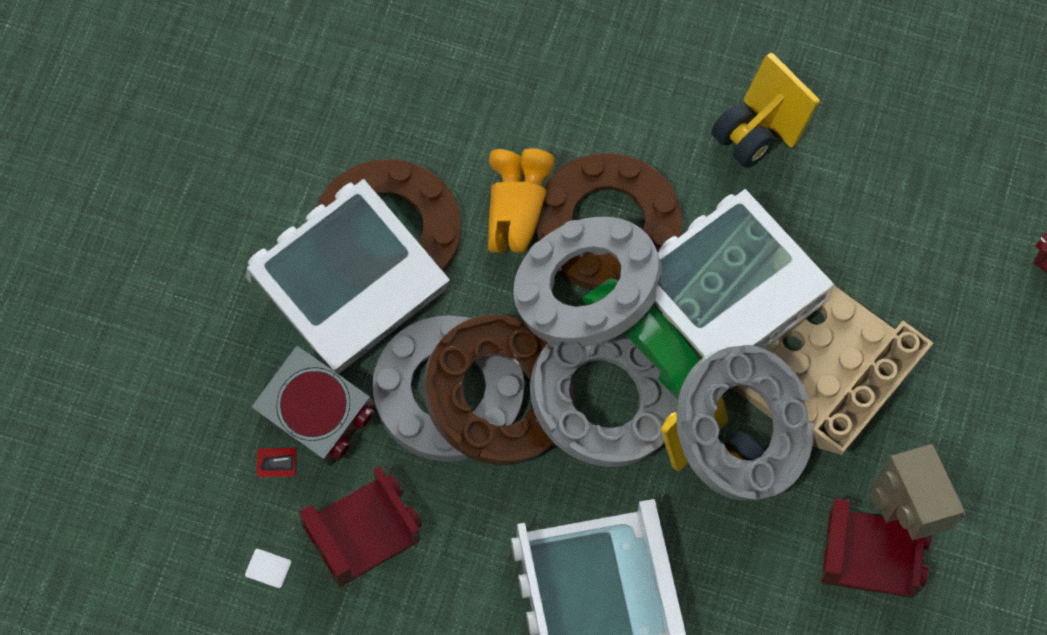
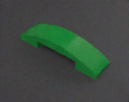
(656, 340)

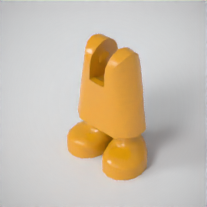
(514, 203)

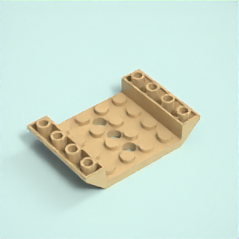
(845, 366)

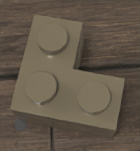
(917, 493)

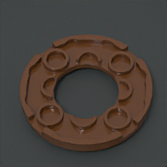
(603, 172)
(422, 190)
(445, 396)

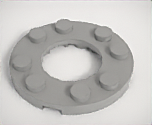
(605, 318)
(403, 416)
(572, 430)
(699, 431)

